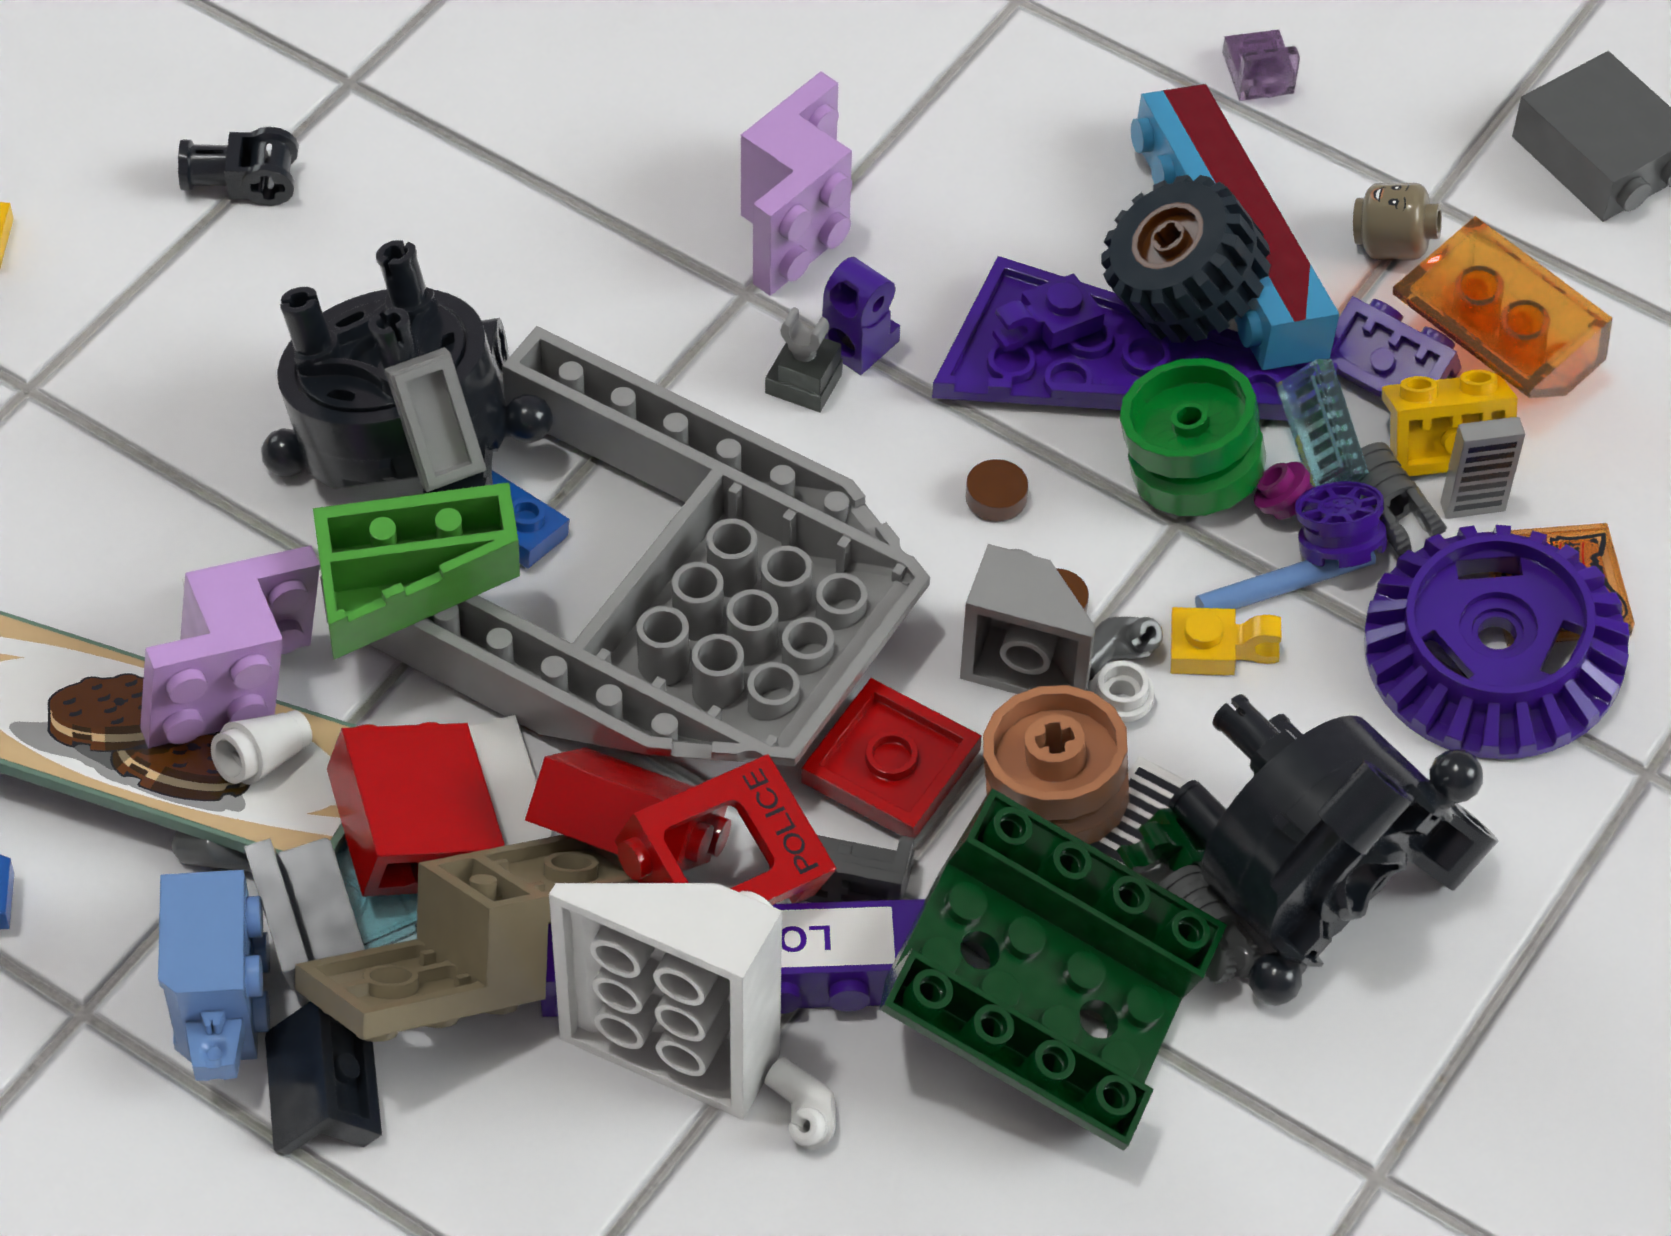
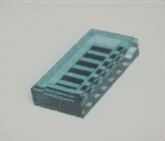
(1322, 424)

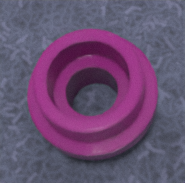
(1281, 488)

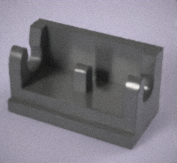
(866, 871)

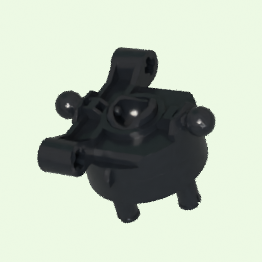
(341, 395)
(1325, 832)

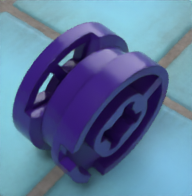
(1340, 523)

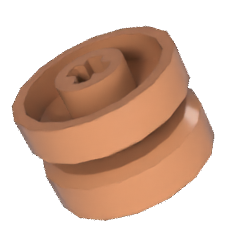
(1061, 758)

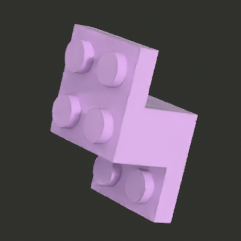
(795, 183)
(229, 645)

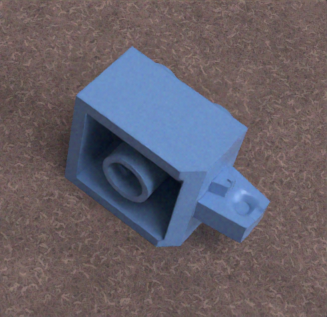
(213, 969)

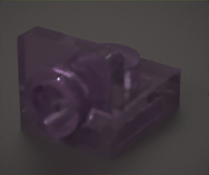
(1261, 64)

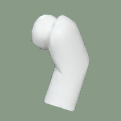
(811, 1103)

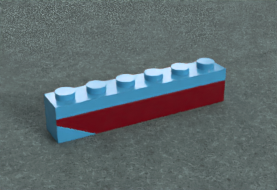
(1188, 135)

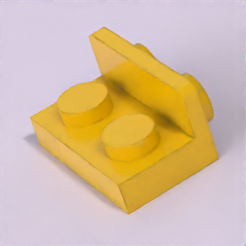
(1429, 411)

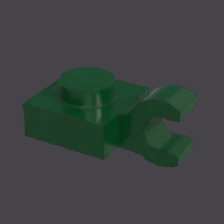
(1164, 841)

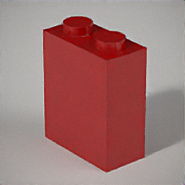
(596, 795)
(409, 800)

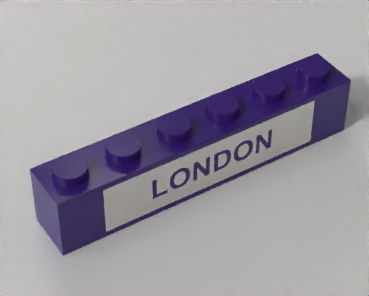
(828, 955)

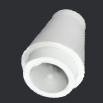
(258, 745)

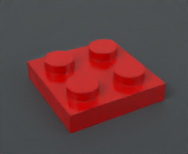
(891, 759)

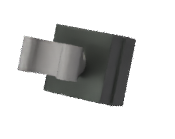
(806, 364)

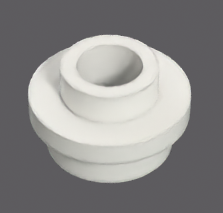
(1127, 679)

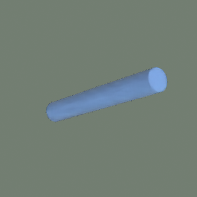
(1273, 584)

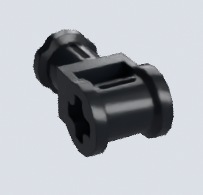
(242, 165)

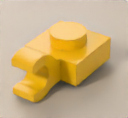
(1211, 641)

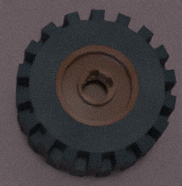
(1186, 258)

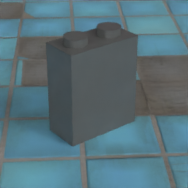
(1599, 135)

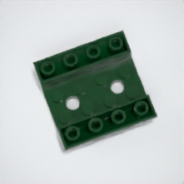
(1060, 938)

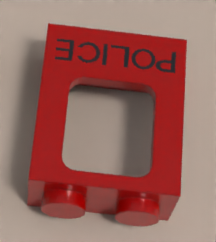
(770, 813)

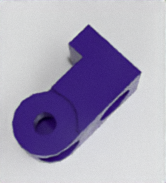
(858, 307)

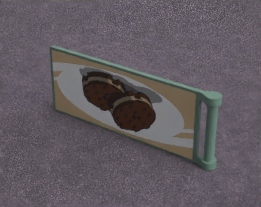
(76, 729)

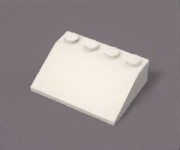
(672, 983)

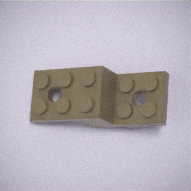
(475, 943)

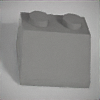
(1024, 626)

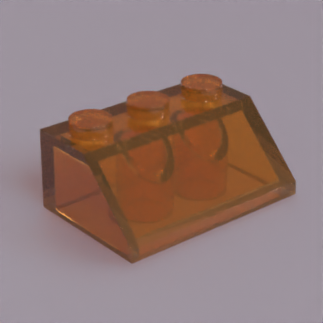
(1508, 311)

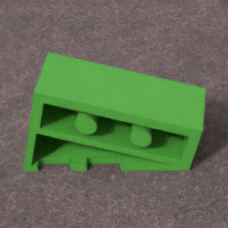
(411, 558)

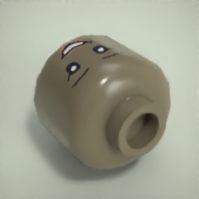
(1396, 221)

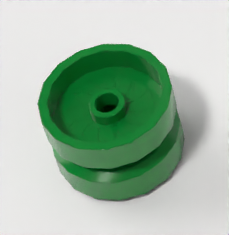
(1193, 437)

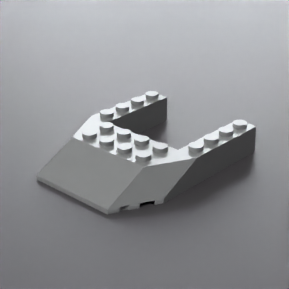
(731, 623)

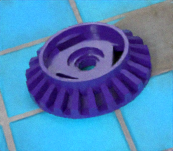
(1507, 701)

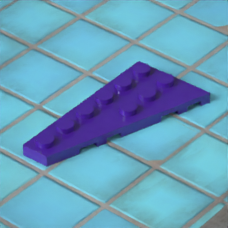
(1086, 371)

